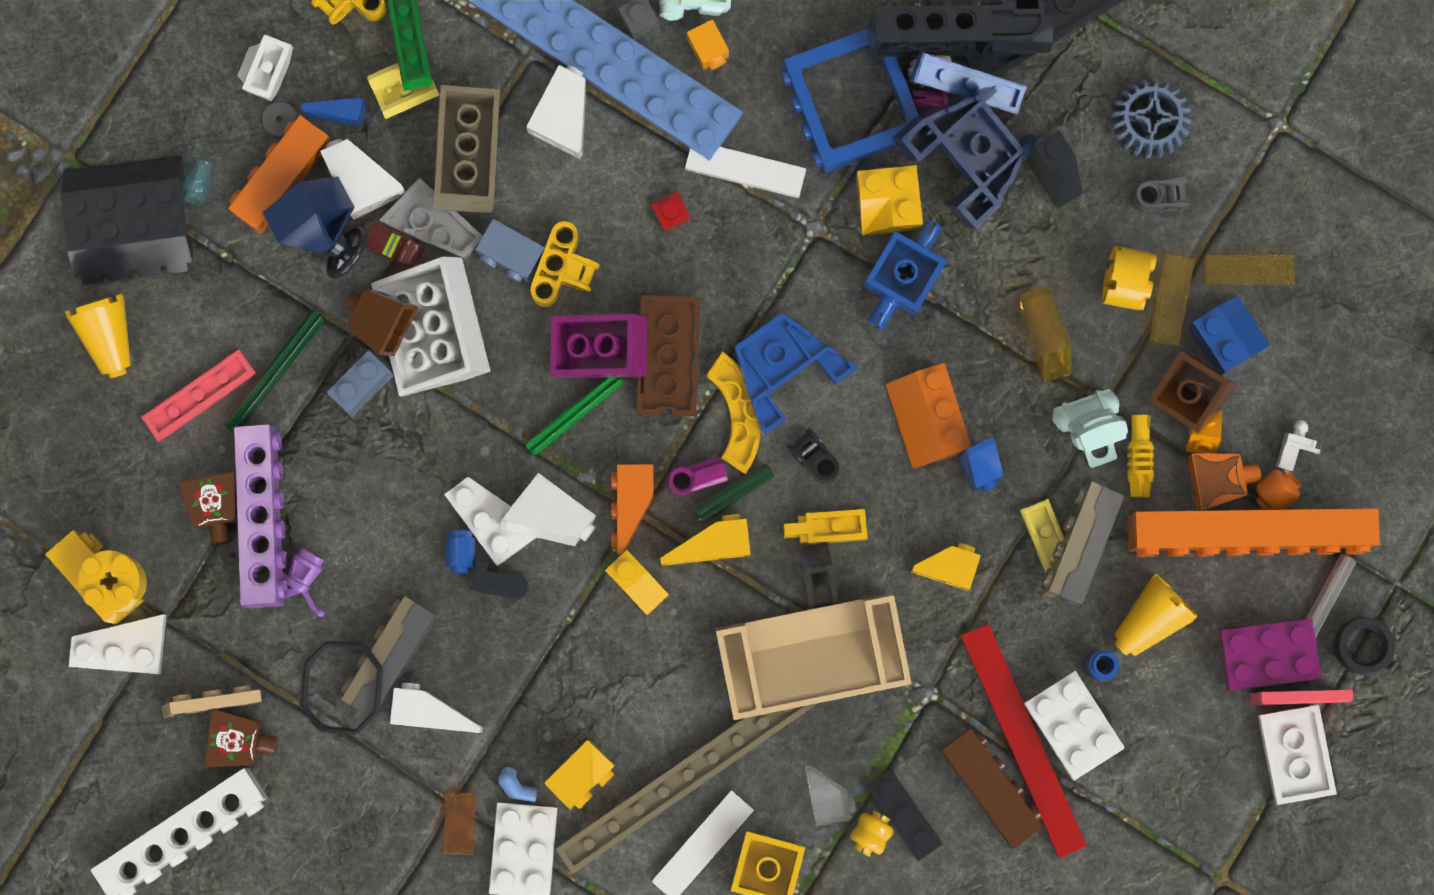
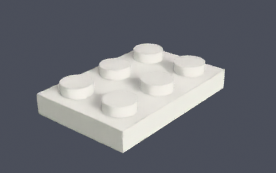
(1074, 725)
(1297, 754)
(523, 849)

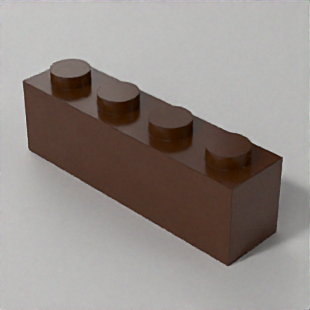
(991, 788)

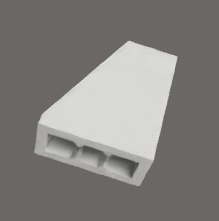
(561, 112)
(362, 178)
(549, 514)

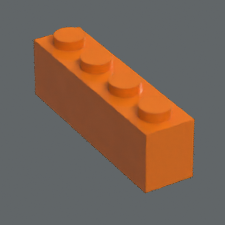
(281, 171)

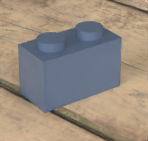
(509, 251)
(360, 383)

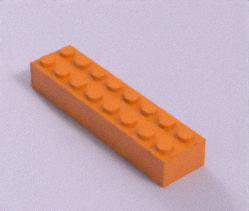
(1256, 530)

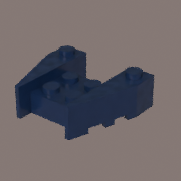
(977, 147)

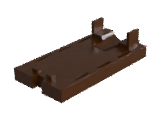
(670, 355)

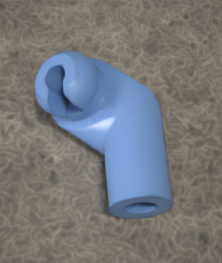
(513, 788)

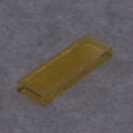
(1249, 270)
(1171, 300)

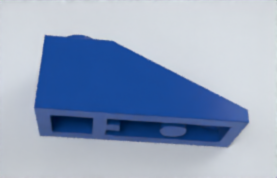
(982, 465)

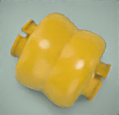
(871, 833)

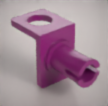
(930, 98)

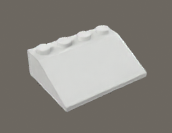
(444, 335)

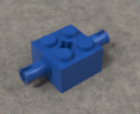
(901, 255)

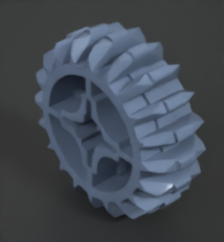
(1162, 118)

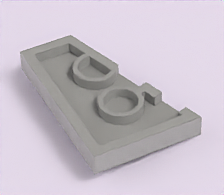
(436, 227)

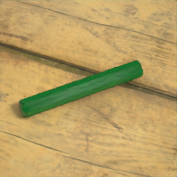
(572, 414)

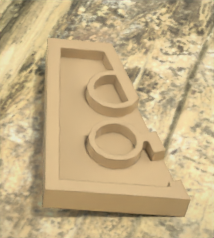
(211, 700)

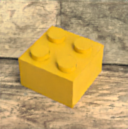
(767, 866)

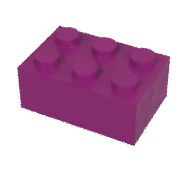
(598, 346)
(1269, 654)

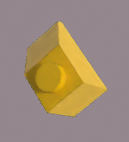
(951, 566)
(636, 582)

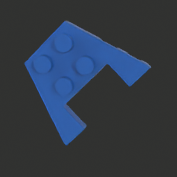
(776, 356)

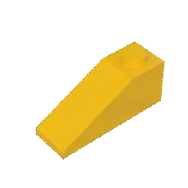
(719, 541)

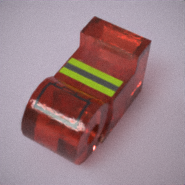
(393, 246)

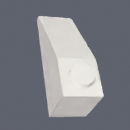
(425, 710)

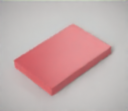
(1301, 697)

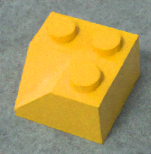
(889, 200)
(580, 774)

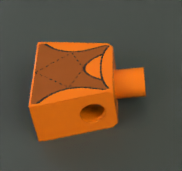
(1219, 478)

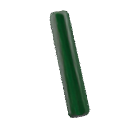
(733, 493)

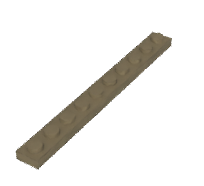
(673, 786)

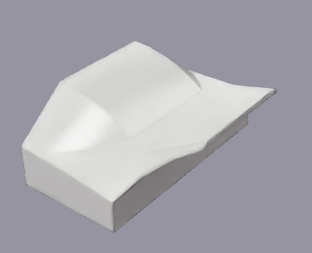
(265, 67)

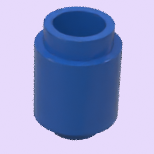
(460, 551)
(1110, 663)

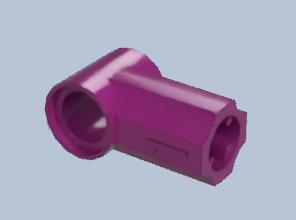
(699, 475)

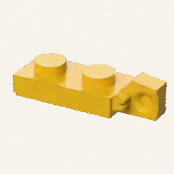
(828, 527)

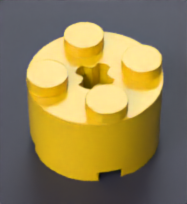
(1127, 278)
(122, 595)

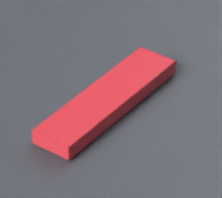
(198, 395)

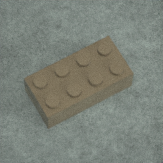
(466, 149)

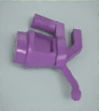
(302, 572)

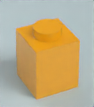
(708, 45)

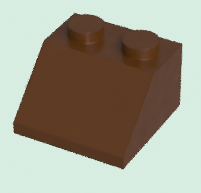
(1192, 391)

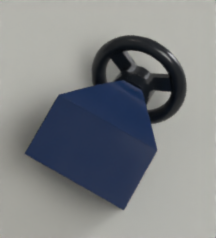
(313, 220)

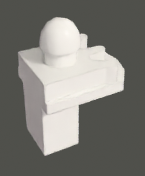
(1292, 443)

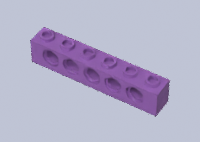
(248, 443)

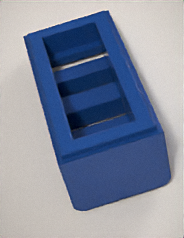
(342, 111)

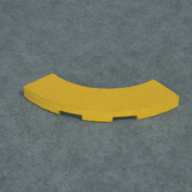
(744, 425)

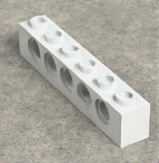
(111, 871)

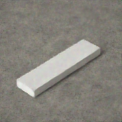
(749, 171)
(703, 845)

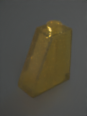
(1047, 334)

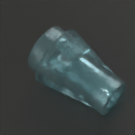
(197, 185)

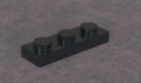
(904, 815)

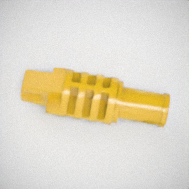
(1140, 457)

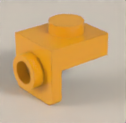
(1208, 439)

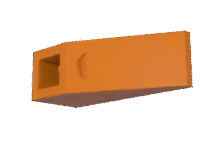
(634, 496)

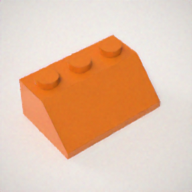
(928, 416)

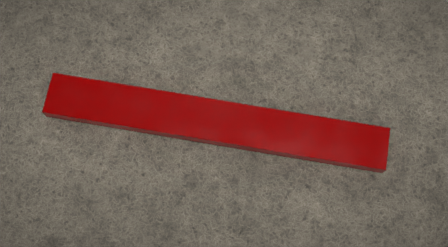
(1023, 741)

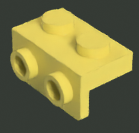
(391, 95)

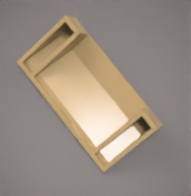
(813, 656)

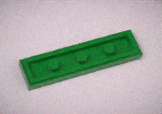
(409, 44)

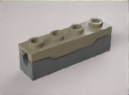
(1082, 544)
(393, 650)

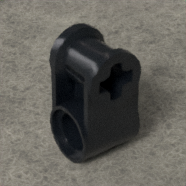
(813, 456)

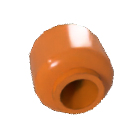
(1278, 490)

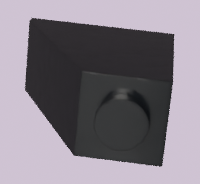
(1056, 169)

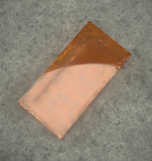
(460, 823)

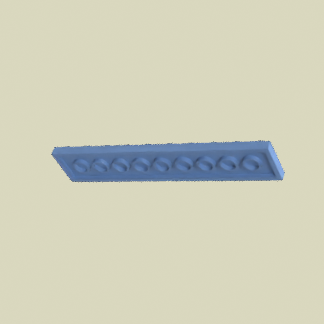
(621, 69)

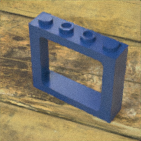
(824, 155)

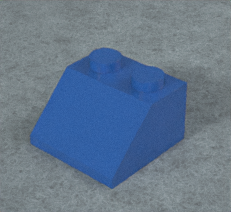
(1228, 335)

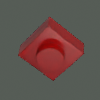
(671, 211)

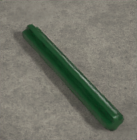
(275, 371)

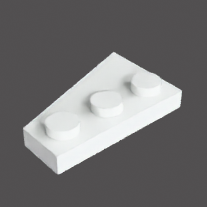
(483, 516)
(124, 647)

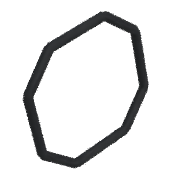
(312, 658)

